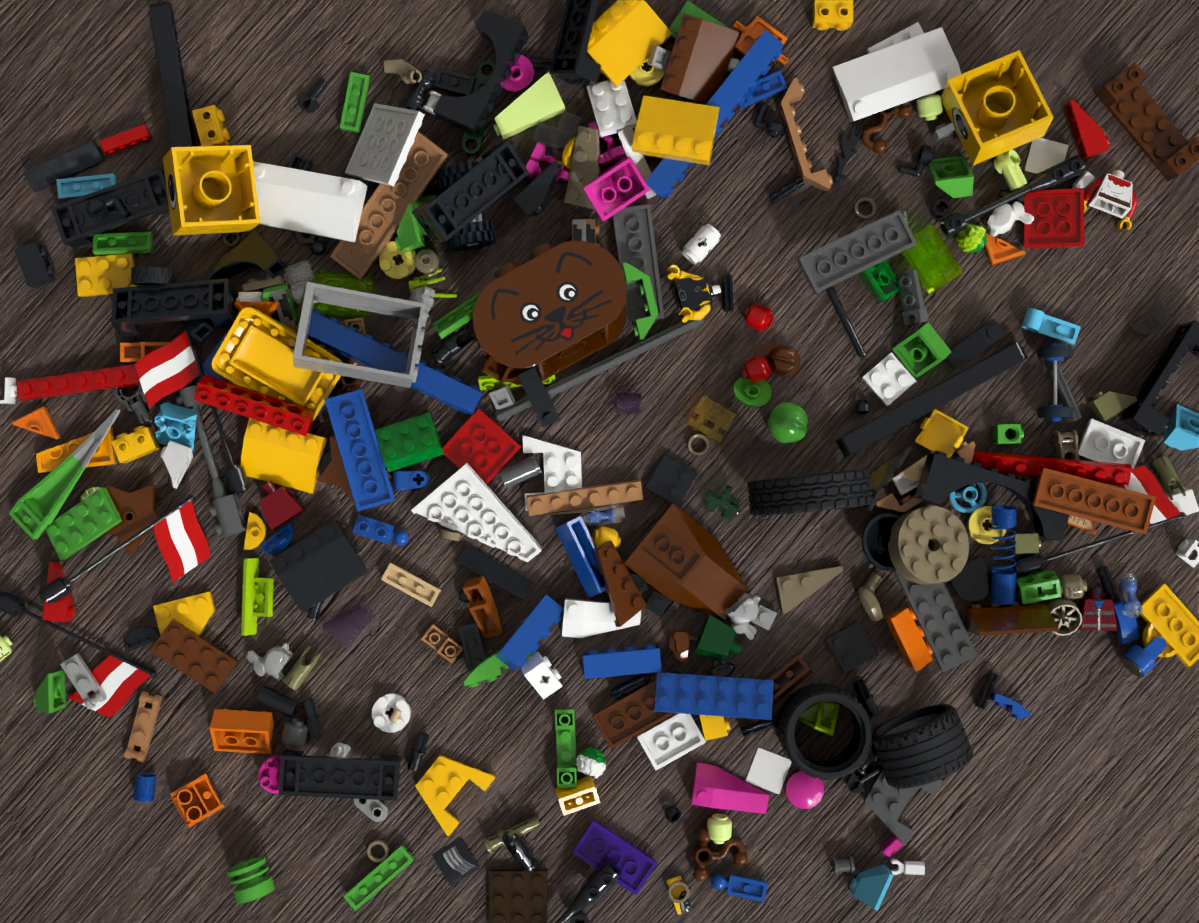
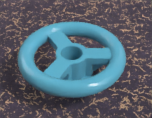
(974, 495)

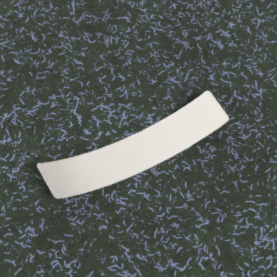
(626, 137)

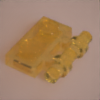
(714, 413)

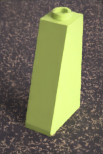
(533, 106)

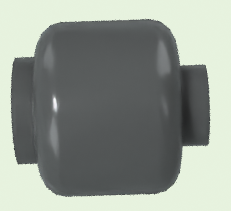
(294, 733)

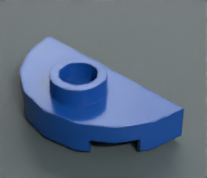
(278, 541)

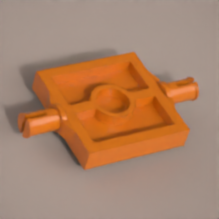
(752, 32)

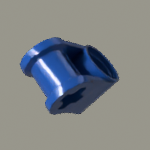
(407, 480)

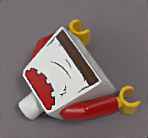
(1113, 196)

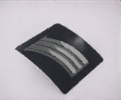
(456, 861)

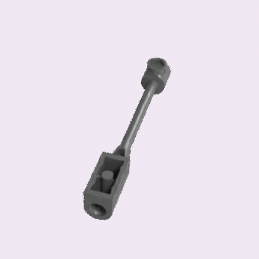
(224, 506)

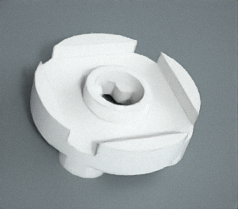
(384, 704)

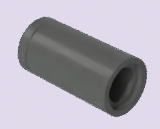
(520, 471)

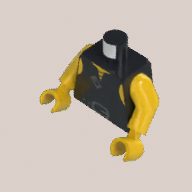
(693, 294)

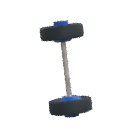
(1055, 353)

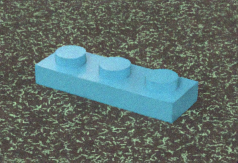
(80, 186)

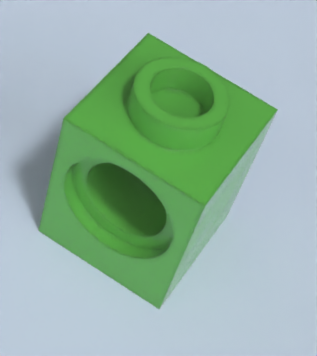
(999, 434)

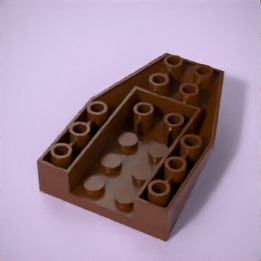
(687, 565)

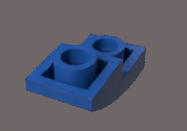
(1126, 627)
(1013, 707)

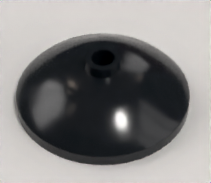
(874, 532)

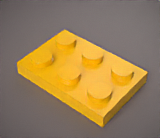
(103, 273)

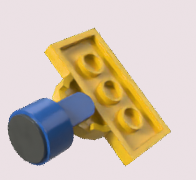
(1168, 632)

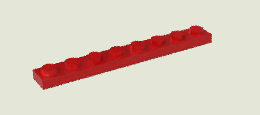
(77, 382)
(1031, 466)

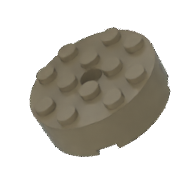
(946, 550)

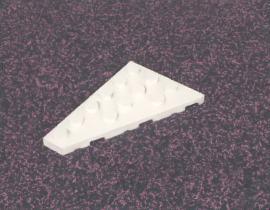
(472, 508)

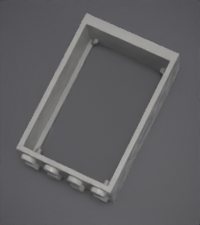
(366, 302)

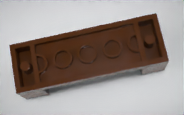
(1148, 123)

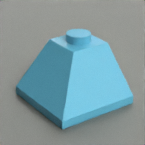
(1182, 429)
(871, 885)

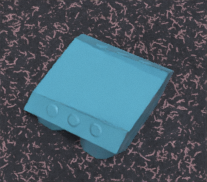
(176, 425)

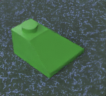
(952, 175)
(409, 232)
(51, 692)

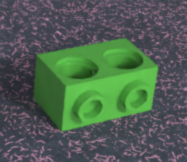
(1038, 587)

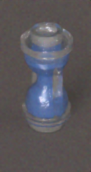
(613, 514)
(1128, 586)

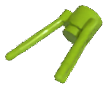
(420, 282)

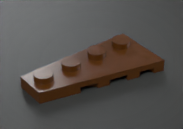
(623, 593)

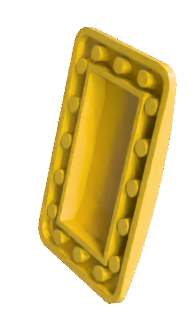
(260, 358)

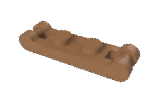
(143, 726)

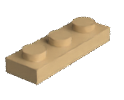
(411, 584)

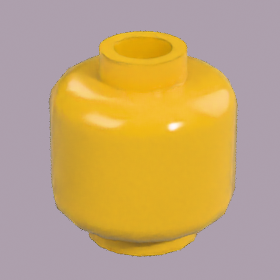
(605, 534)

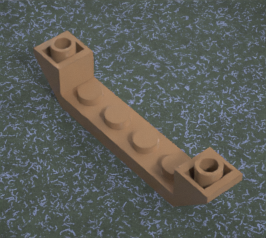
(820, 178)
(888, 500)

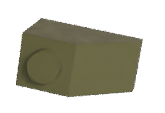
(1109, 404)

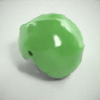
(787, 422)

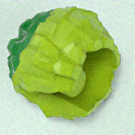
(972, 238)

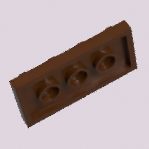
(193, 655)
(629, 715)

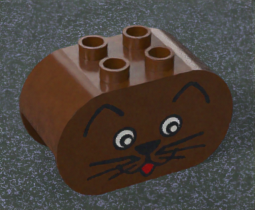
(552, 308)

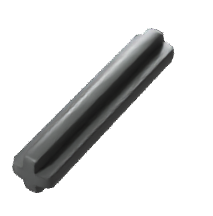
(1065, 394)

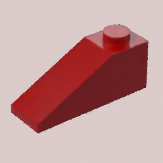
(1087, 133)
(64, 608)

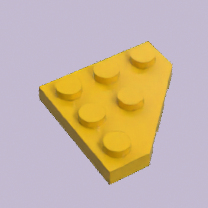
(189, 611)

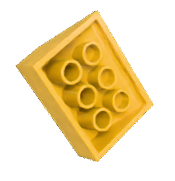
(624, 38)
(675, 130)
(282, 456)

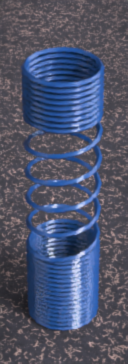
(1003, 580)

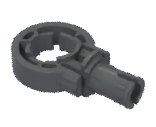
(131, 404)

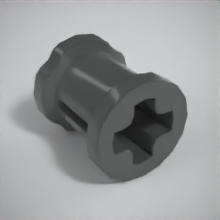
(843, 865)

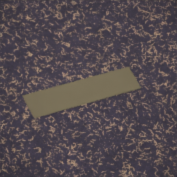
(573, 511)

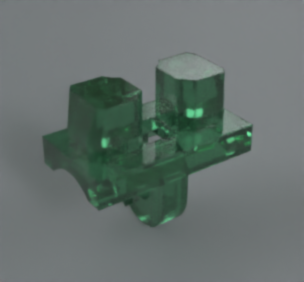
(729, 505)

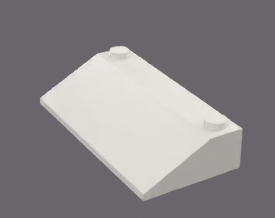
(896, 74)
(309, 201)

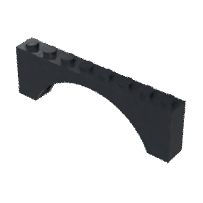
(945, 475)

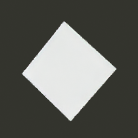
(1044, 155)
(768, 770)

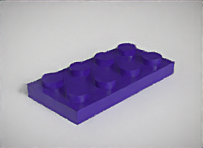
(601, 843)

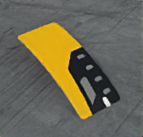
(679, 892)

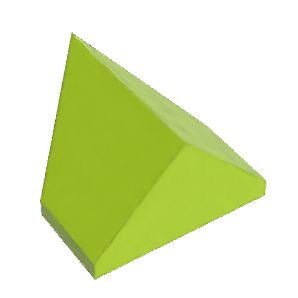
(821, 716)

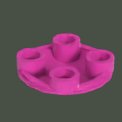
(270, 774)
(804, 790)

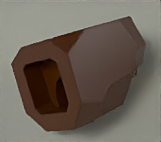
(679, 644)

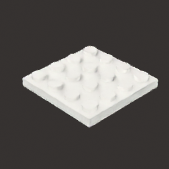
(384, 144)

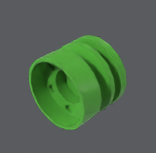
(249, 876)

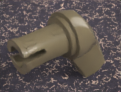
(403, 69)
(868, 599)

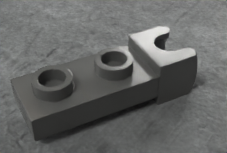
(911, 298)

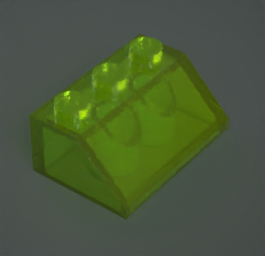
(932, 259)
(345, 281)

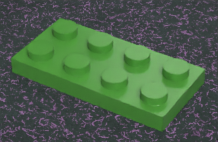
(83, 524)

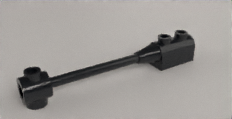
(1045, 180)
(593, 888)

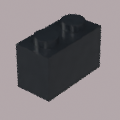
(35, 264)

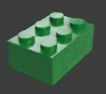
(409, 442)

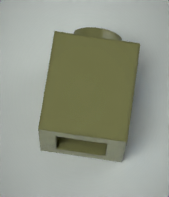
(1026, 543)

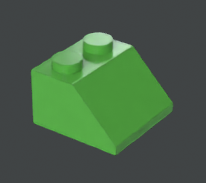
(922, 350)

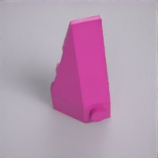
(724, 790)

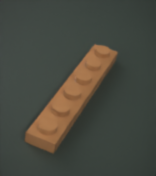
(584, 497)

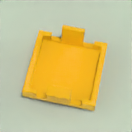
(941, 433)

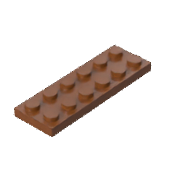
(1093, 501)

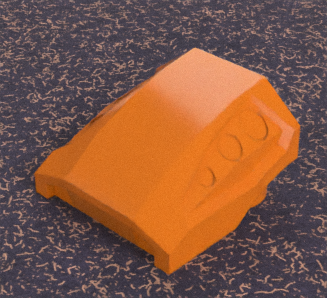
(196, 800)

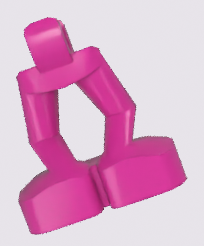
(613, 153)
(539, 155)

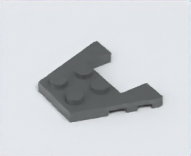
(889, 803)

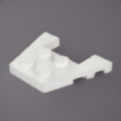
(561, 466)

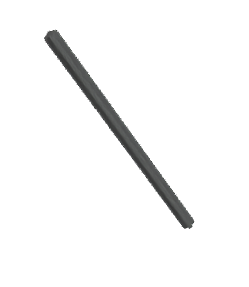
(602, 366)

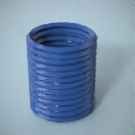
(144, 787)

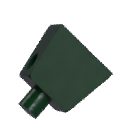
(717, 640)

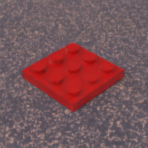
(1056, 220)
(482, 446)

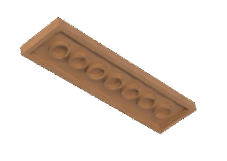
(387, 206)

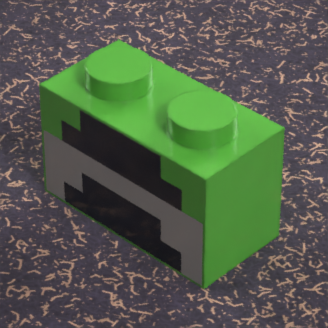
(285, 312)

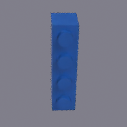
(581, 554)
(530, 632)
(621, 662)

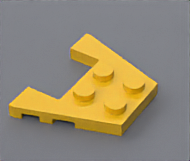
(442, 784)

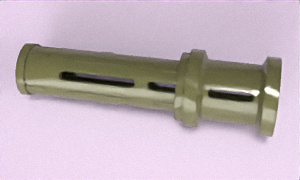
(522, 828)

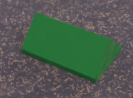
(880, 281)

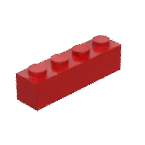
(125, 139)

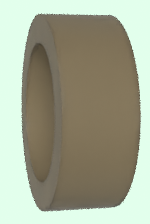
(868, 200)
(706, 442)
(449, 535)
(381, 842)
(678, 882)

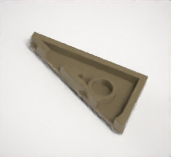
(799, 586)

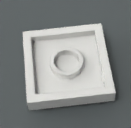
(888, 379)

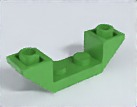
(634, 275)
(566, 748)

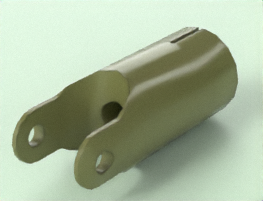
(1167, 475)
(300, 671)

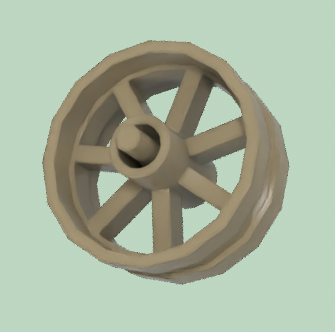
(1064, 617)

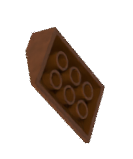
(699, 59)
(1009, 619)

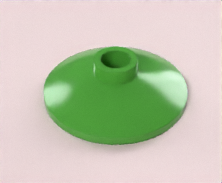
(752, 394)

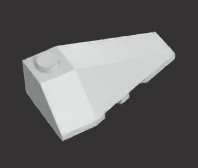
(591, 618)

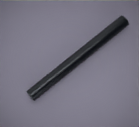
(846, 322)

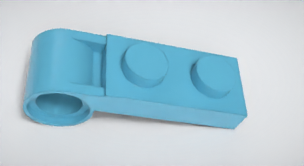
(1050, 327)

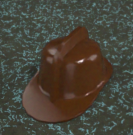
(782, 359)

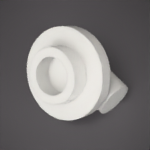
(340, 750)

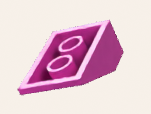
(616, 188)

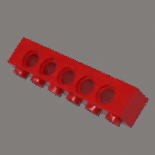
(254, 405)

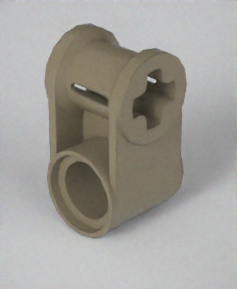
(1066, 445)

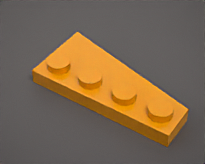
(53, 457)

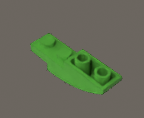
(486, 669)

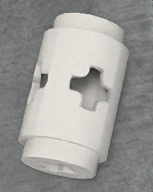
(709, 236)

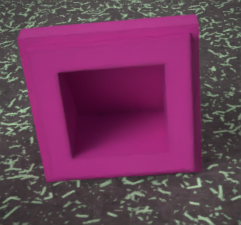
(890, 846)

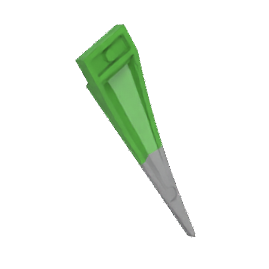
(44, 500)

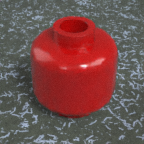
(759, 317)
(756, 369)

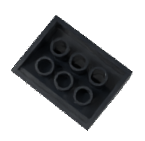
(319, 565)

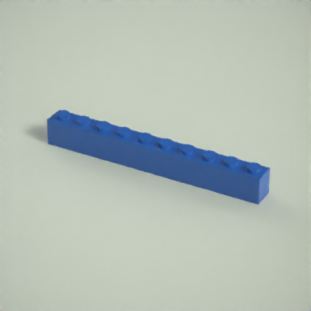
(727, 97)
(382, 357)

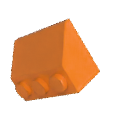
(909, 638)
(242, 731)

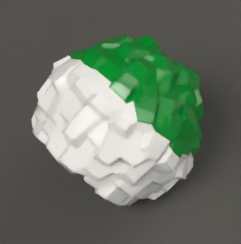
(591, 762)

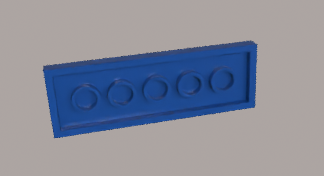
(359, 450)
(714, 696)

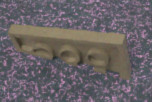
(583, 166)

